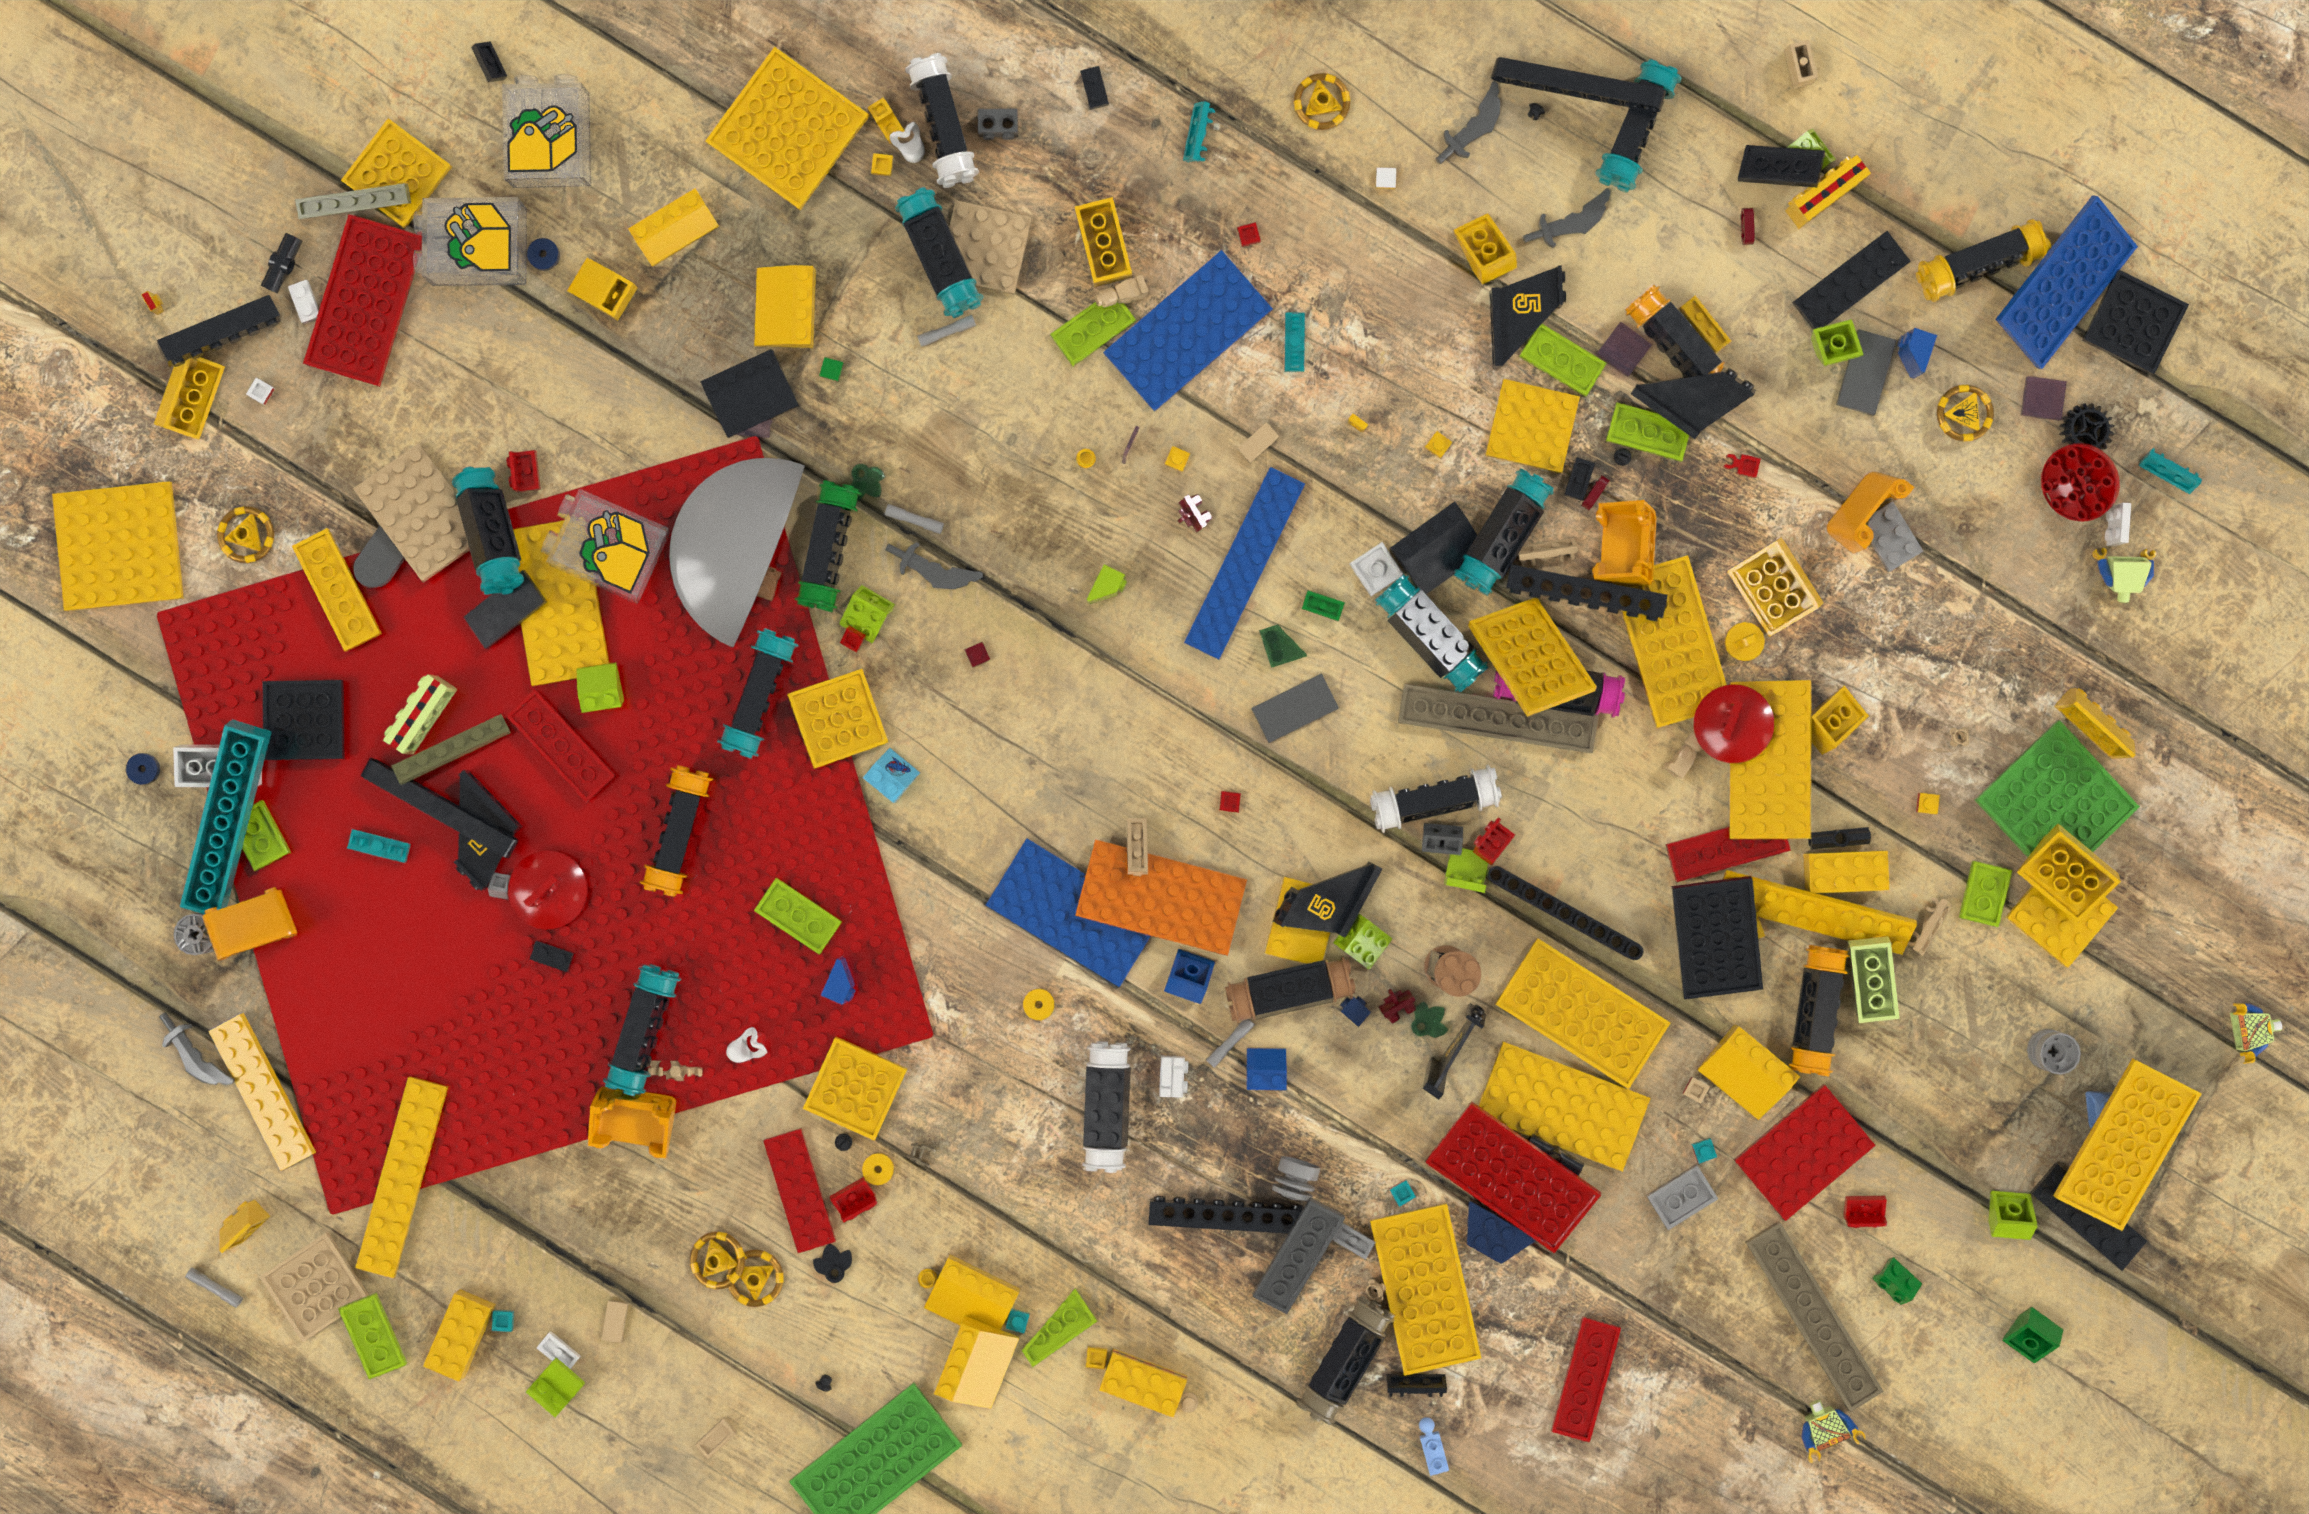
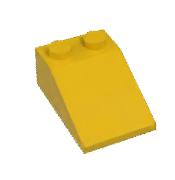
(1486, 248)
(1835, 720)
(241, 1225)

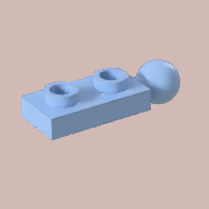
(1432, 1447)

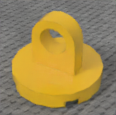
(1744, 641)

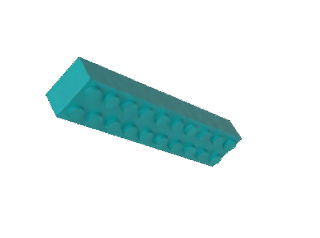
(225, 816)

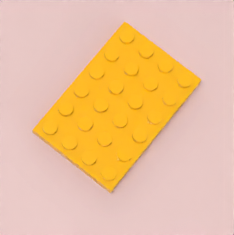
(1532, 656)

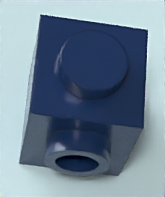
(1355, 1010)

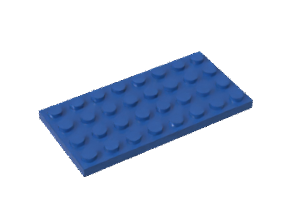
(2066, 282)
(1187, 330)
(1043, 897)

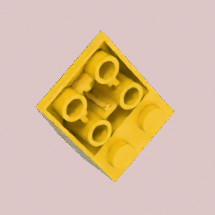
(602, 288)

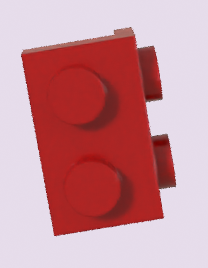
(523, 471)
(1493, 842)
(854, 1199)
(1865, 1211)

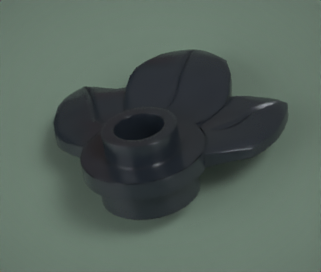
(832, 1260)

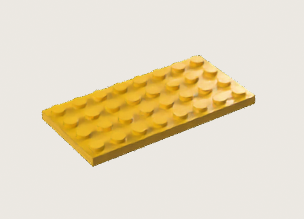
(567, 628)
(1677, 651)
(1774, 789)
(1582, 1013)
(1563, 1106)
(2127, 1144)
(1425, 1289)

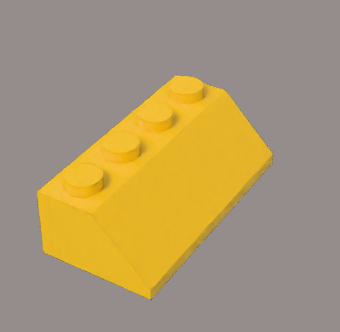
(673, 227)
(189, 397)

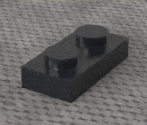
(489, 61)
(1094, 87)
(1579, 479)
(552, 956)

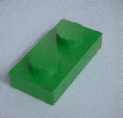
(1323, 605)

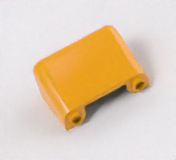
(1849, 522)
(1626, 543)
(249, 924)
(632, 1119)

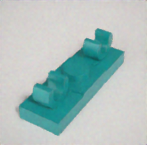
(1197, 132)
(1294, 341)
(2170, 471)
(379, 845)

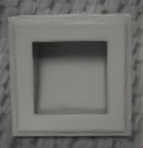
(499, 885)

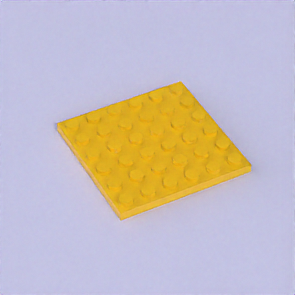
(787, 128)
(117, 546)

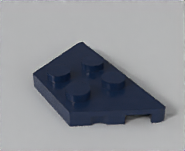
(1494, 1235)

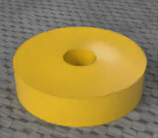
(1038, 995)
(884, 1162)

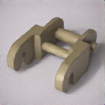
(918, 1160)

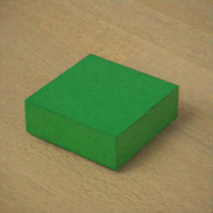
(831, 369)

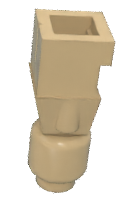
(1125, 292)
(1683, 758)

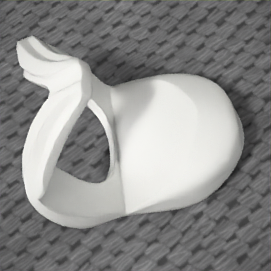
(913, 150)
(738, 1050)

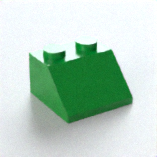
(2033, 1335)

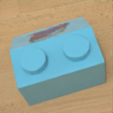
(891, 775)

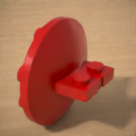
(2080, 482)
(1733, 724)
(548, 889)

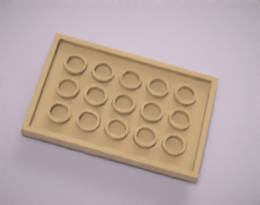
(416, 511)

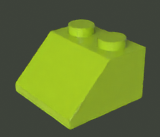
(1836, 343)
(1107, 585)
(599, 687)
(2011, 1215)

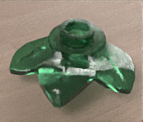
(870, 482)
(1431, 1019)

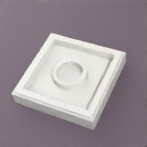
(1376, 569)

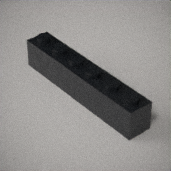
(219, 330)

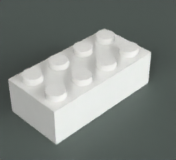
(195, 765)

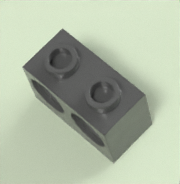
(998, 117)
(1442, 839)

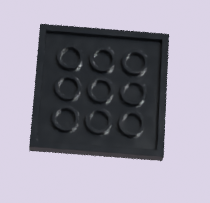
(2135, 322)
(304, 719)

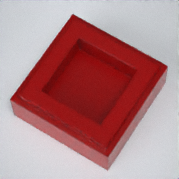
(1248, 234)
(852, 639)
(1230, 801)

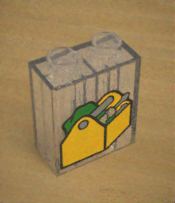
(546, 132)
(472, 241)
(605, 545)

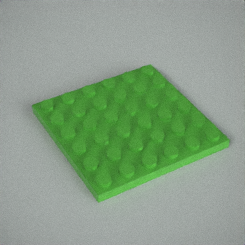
(2056, 785)

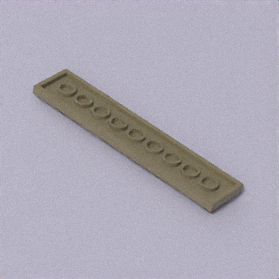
(1496, 719)
(1814, 1316)

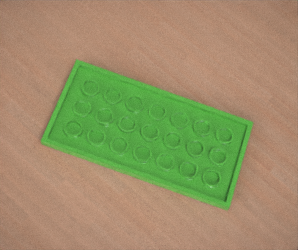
(878, 1458)

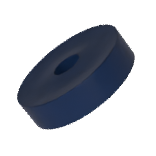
(534, 254)
(151, 772)

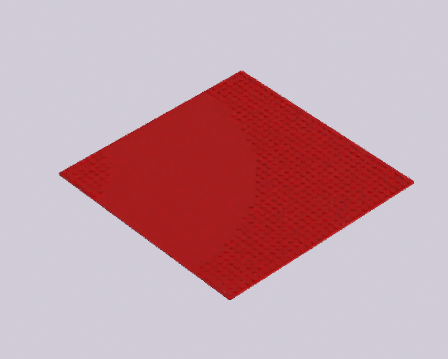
(436, 979)

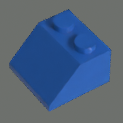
(1916, 351)
(1189, 976)
(840, 983)
(1266, 1069)

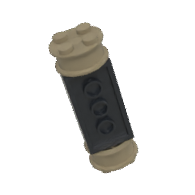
(1346, 1360)

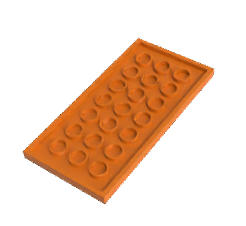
(1169, 903)

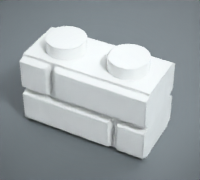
(1172, 1076)

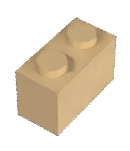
(1801, 64)

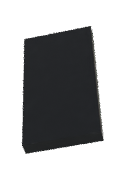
(1781, 166)
(502, 612)

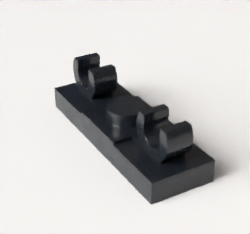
(1416, 1384)

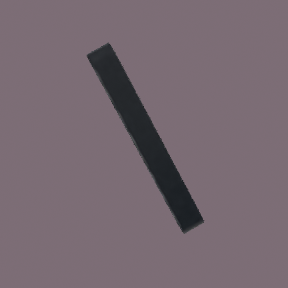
(1578, 84)
(441, 808)
(1571, 919)

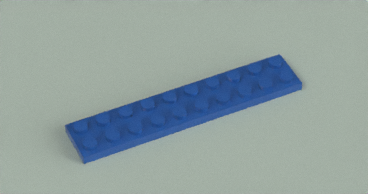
(1244, 563)

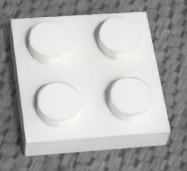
(2118, 524)

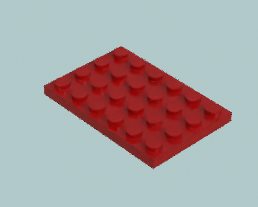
(1804, 1152)

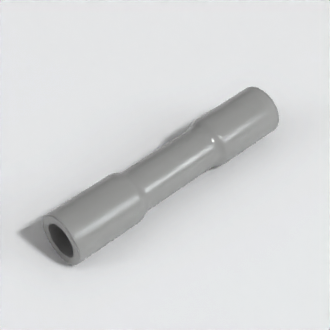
(957, 326)
(902, 514)
(1239, 1032)
(203, 1281)

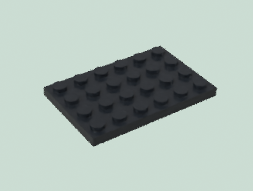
(1717, 937)

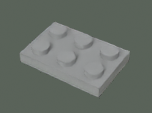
(1892, 537)
(1682, 1197)

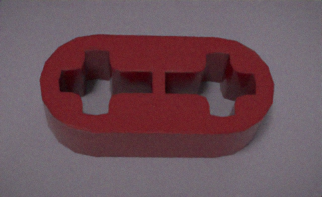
(1747, 226)
(1595, 492)

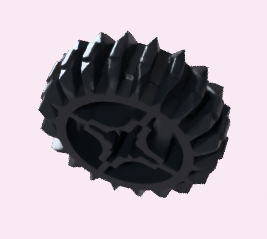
(2084, 422)

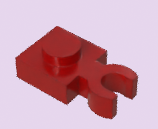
(1745, 465)

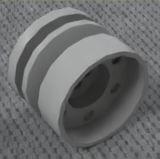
(185, 937)
(2064, 1053)
(1296, 1177)

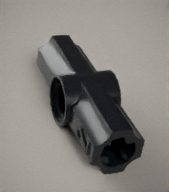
(281, 263)
(1851, 837)
(1565, 1159)

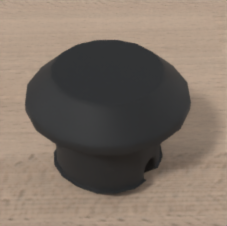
(1536, 110)
(1622, 456)
(843, 1142)
(824, 1383)

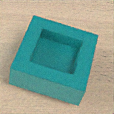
(1704, 1150)
(1402, 1192)
(503, 1320)
(1017, 1320)

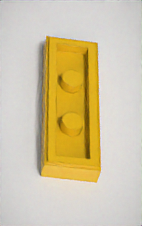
(1705, 324)

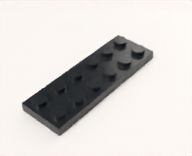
(1851, 281)
(2112, 1243)

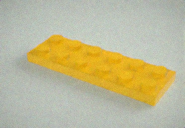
(336, 589)

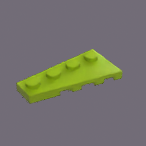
(1063, 1326)

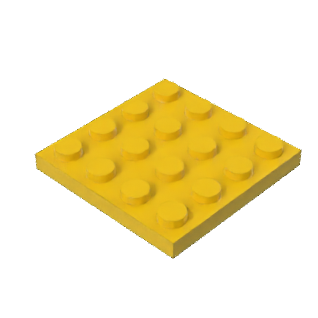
(397, 159)
(1532, 426)
(837, 718)
(2054, 928)
(855, 1088)

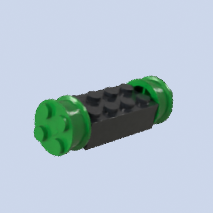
(826, 546)

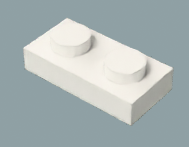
(304, 301)
(555, 1348)

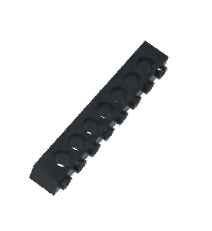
(1656, 600)
(1236, 1223)

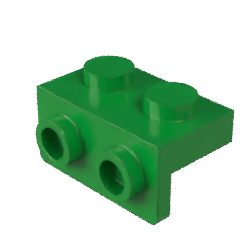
(1897, 1282)

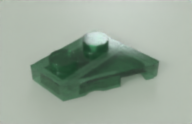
(1279, 646)

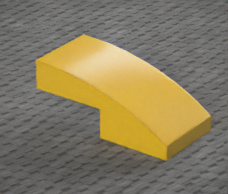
(885, 118)

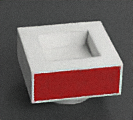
(260, 391)

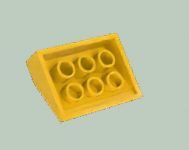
(785, 306)
(1775, 587)
(2096, 725)
(2068, 873)
(1292, 942)
(1748, 1072)
(972, 1293)
(976, 1364)

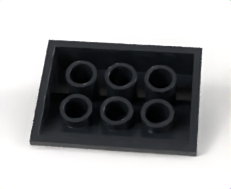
(749, 393)
(1435, 548)

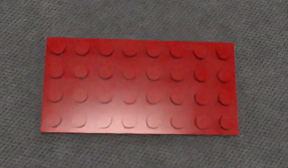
(363, 300)
(1513, 1177)

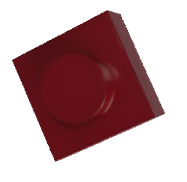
(977, 654)

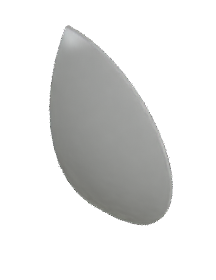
(728, 540)

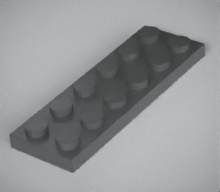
(1298, 1255)

